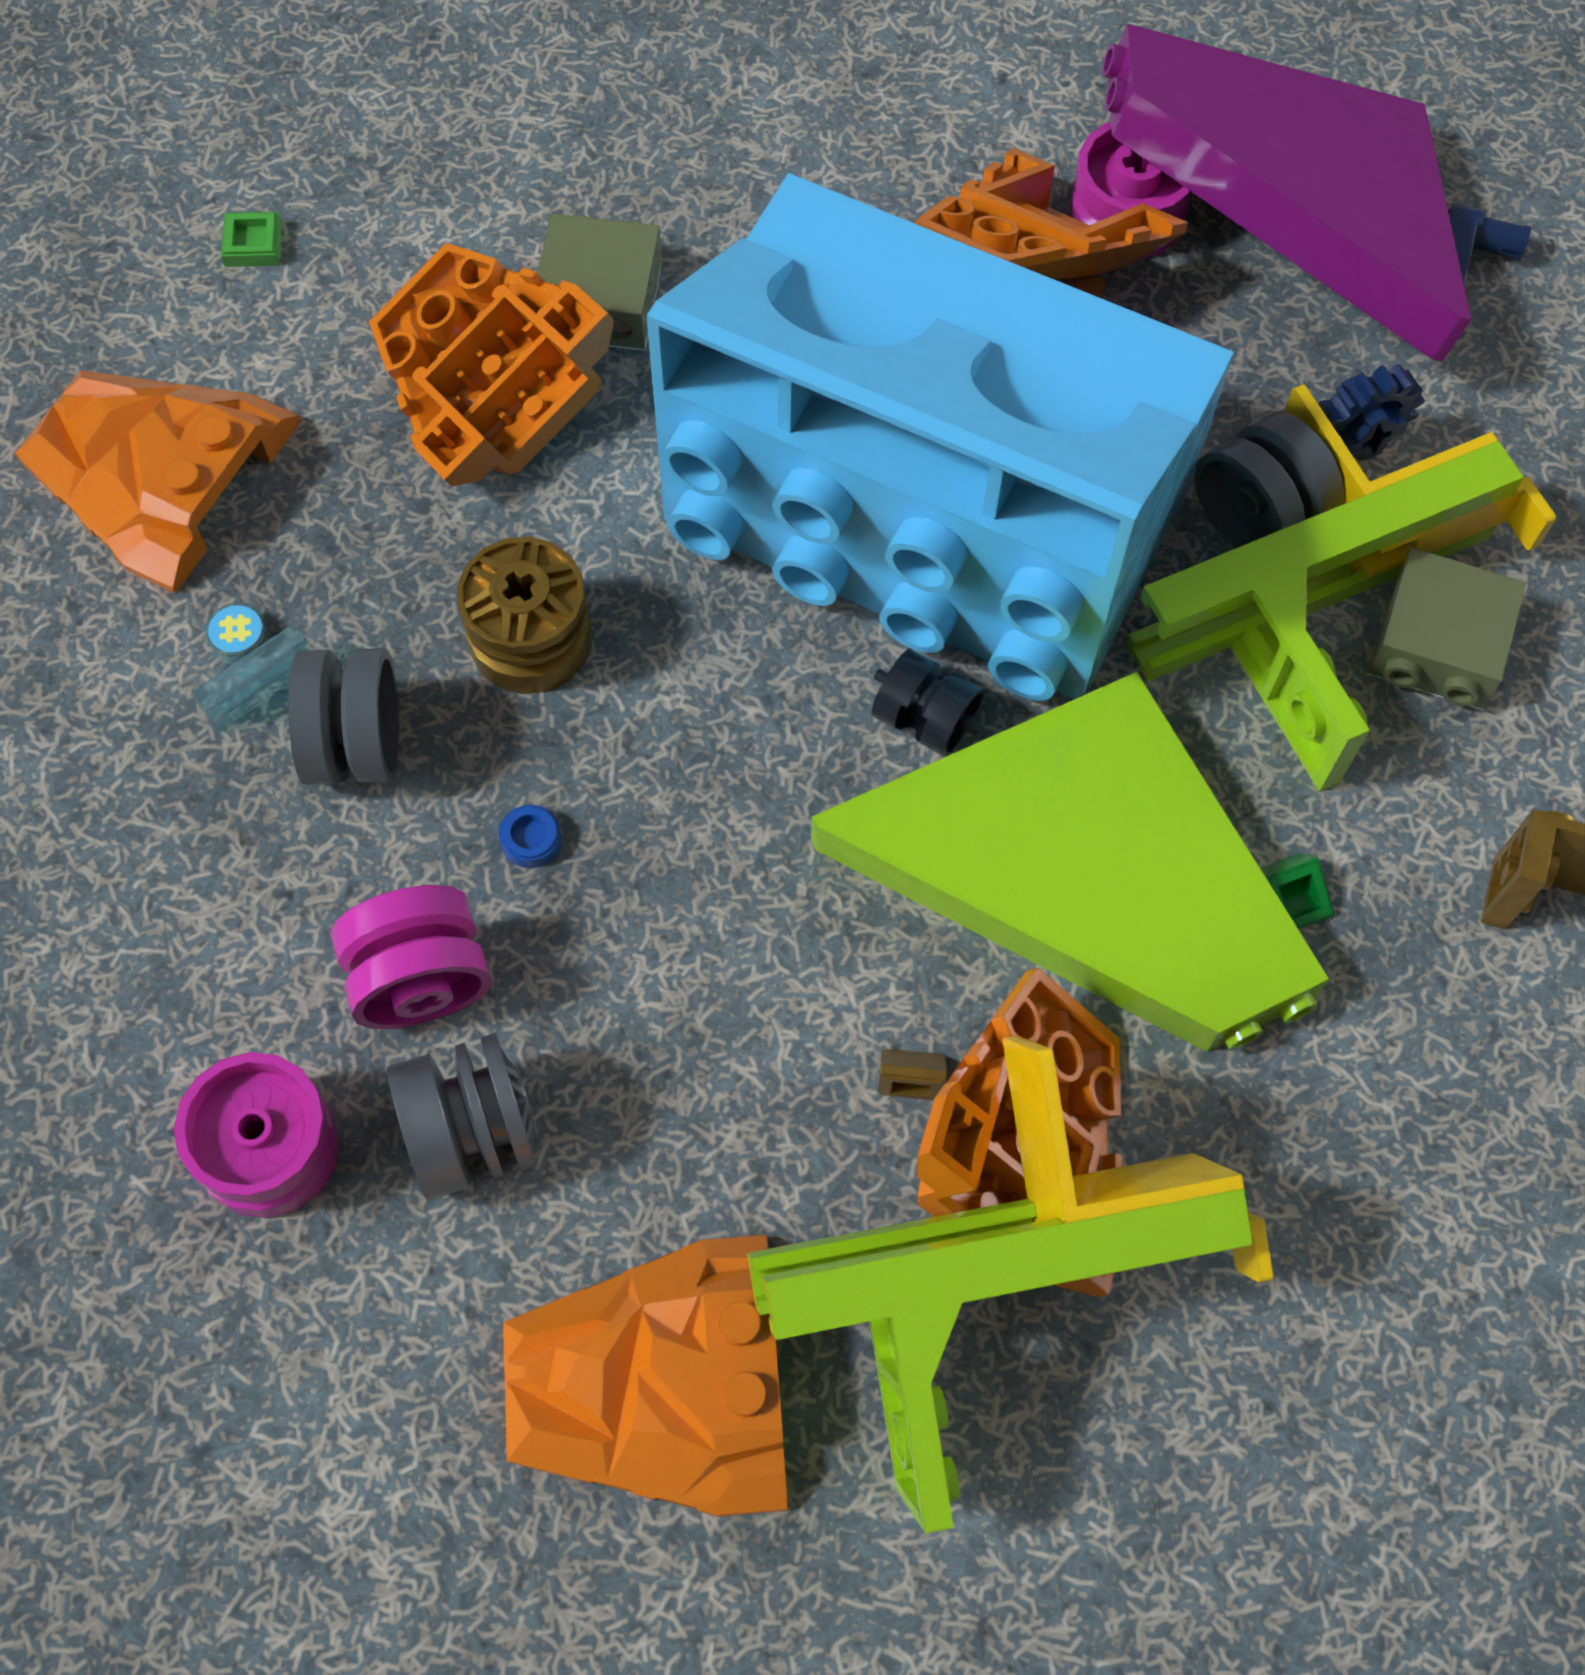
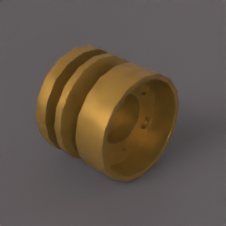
(525, 614)

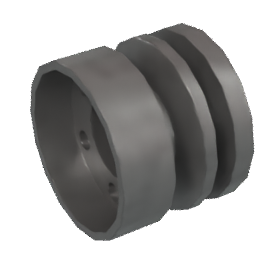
(461, 1116)

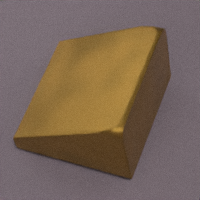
(911, 1074)

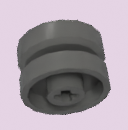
(1267, 479)
(344, 716)

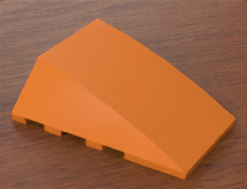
(1012, 220)

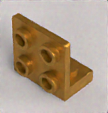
(1539, 855)

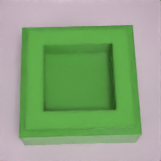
(251, 239)

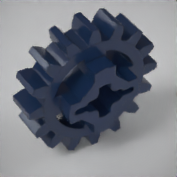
(1373, 409)

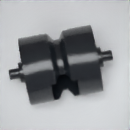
(931, 704)

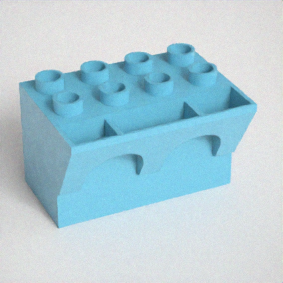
(927, 434)

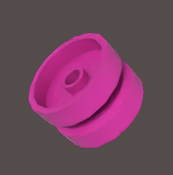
(1117, 178)
(410, 957)
(236, 1104)

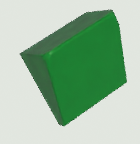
(1300, 888)

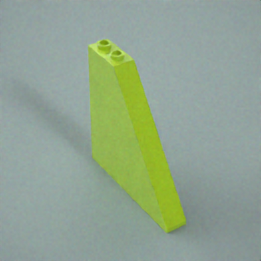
(1096, 860)

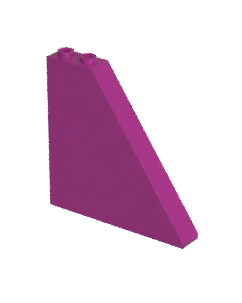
(1305, 165)

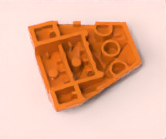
(488, 360)
(149, 462)
(971, 1134)
(654, 1384)

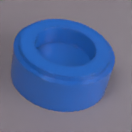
(530, 836)

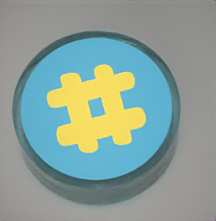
(235, 631)

